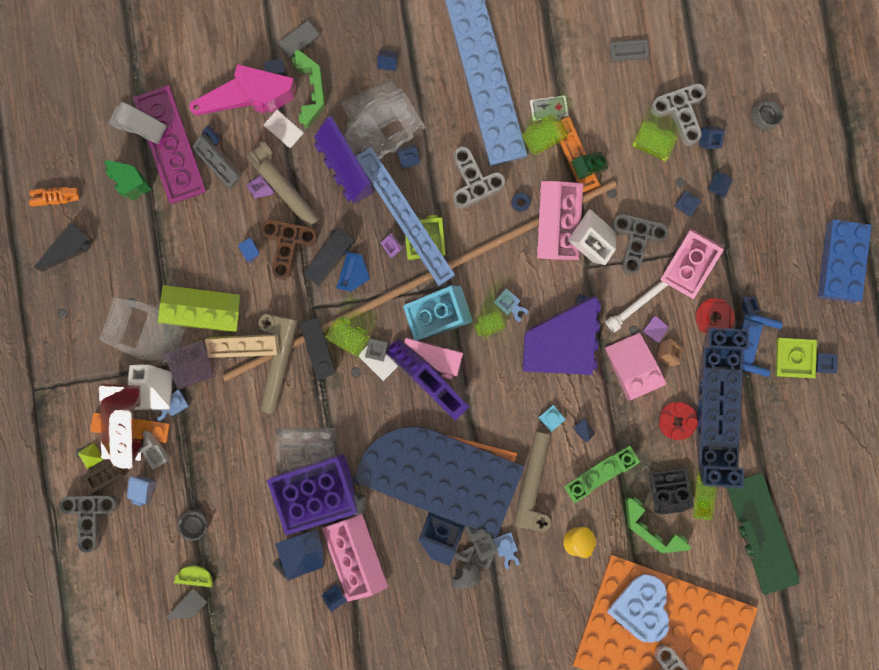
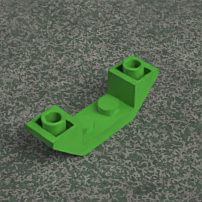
(306, 65)
(601, 473)
(674, 542)

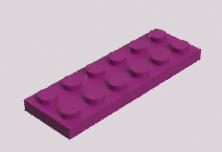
(173, 153)

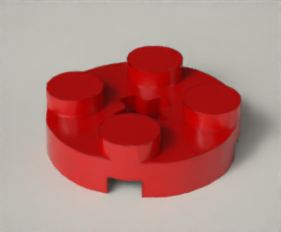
(706, 309)
(677, 432)

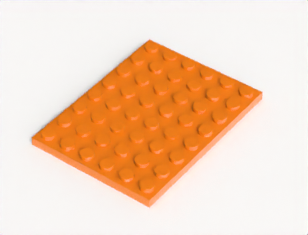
(703, 626)

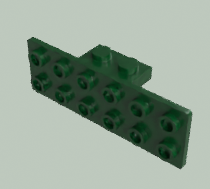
(763, 535)

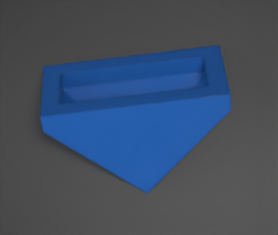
(353, 273)

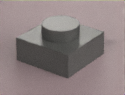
(376, 350)

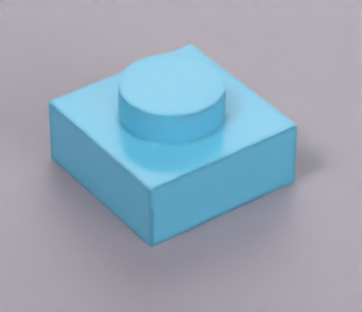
(551, 418)

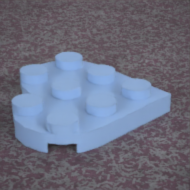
(641, 608)

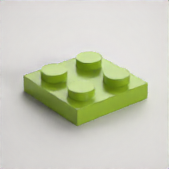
(796, 358)

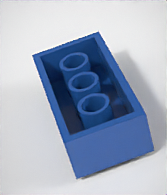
(844, 261)

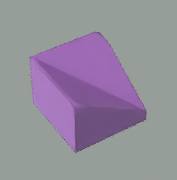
(655, 329)

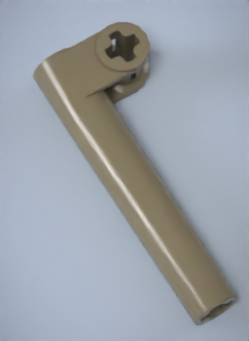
(261, 160)
(285, 328)
(525, 515)

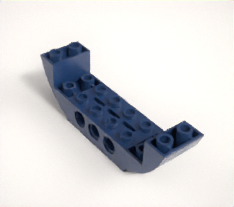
(720, 407)

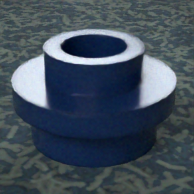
(525, 198)

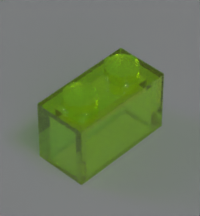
(545, 134)
(655, 141)
(489, 325)
(347, 336)
(703, 500)

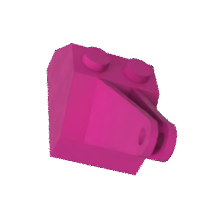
(250, 87)

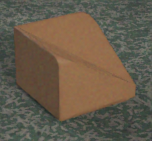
(670, 353)

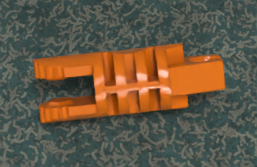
(53, 196)

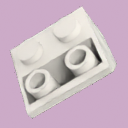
(594, 238)

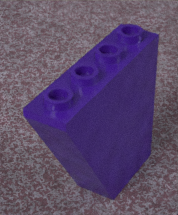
(564, 341)
(427, 379)

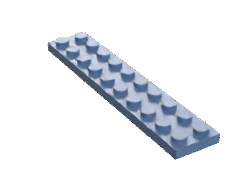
(486, 80)

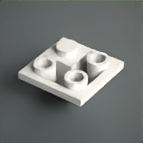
(155, 386)

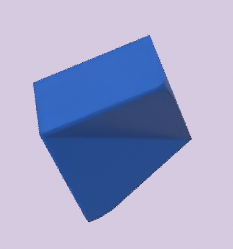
(249, 250)

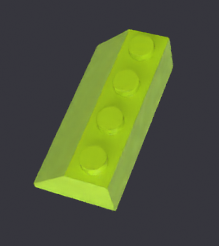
(199, 309)

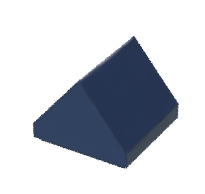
(387, 60)
(720, 184)

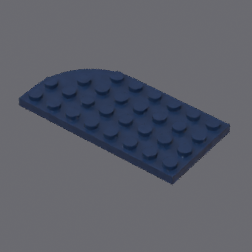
(441, 476)

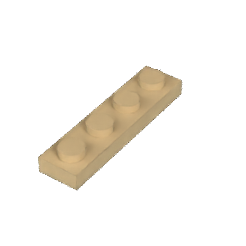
(242, 346)

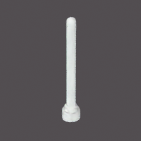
(615, 322)

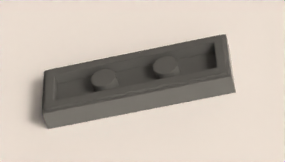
(216, 161)

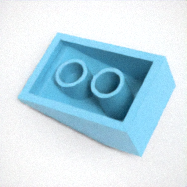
(438, 313)

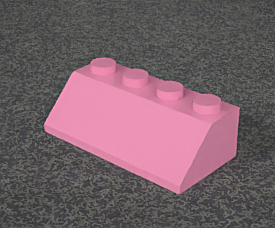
(558, 219)
(355, 558)

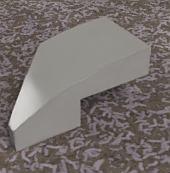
(153, 451)

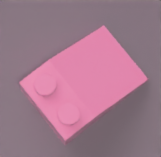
(692, 263)
(440, 359)
(635, 366)

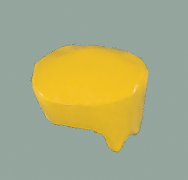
(579, 542)

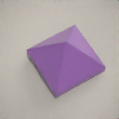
(391, 245)

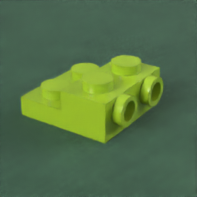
(434, 228)

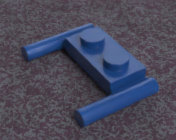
(754, 325)

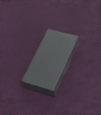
(299, 39)
(629, 50)

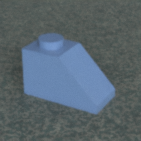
(140, 490)

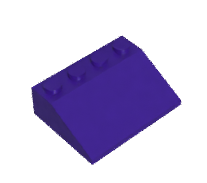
(342, 161)
(313, 494)

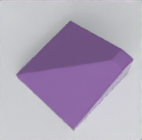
(259, 187)

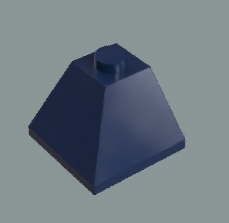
(440, 538)
(300, 554)

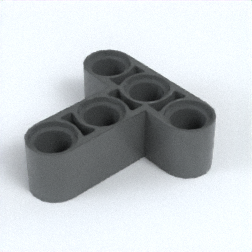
(639, 238)
(83, 514)

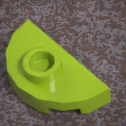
(194, 575)

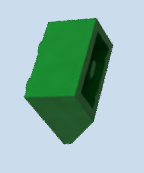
(129, 179)

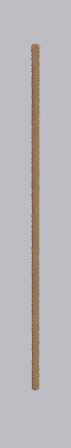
(418, 281)

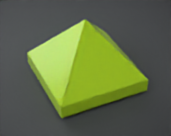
(91, 455)

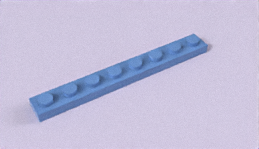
(405, 216)

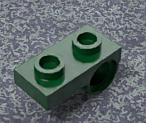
(589, 164)

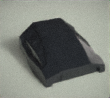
(671, 491)

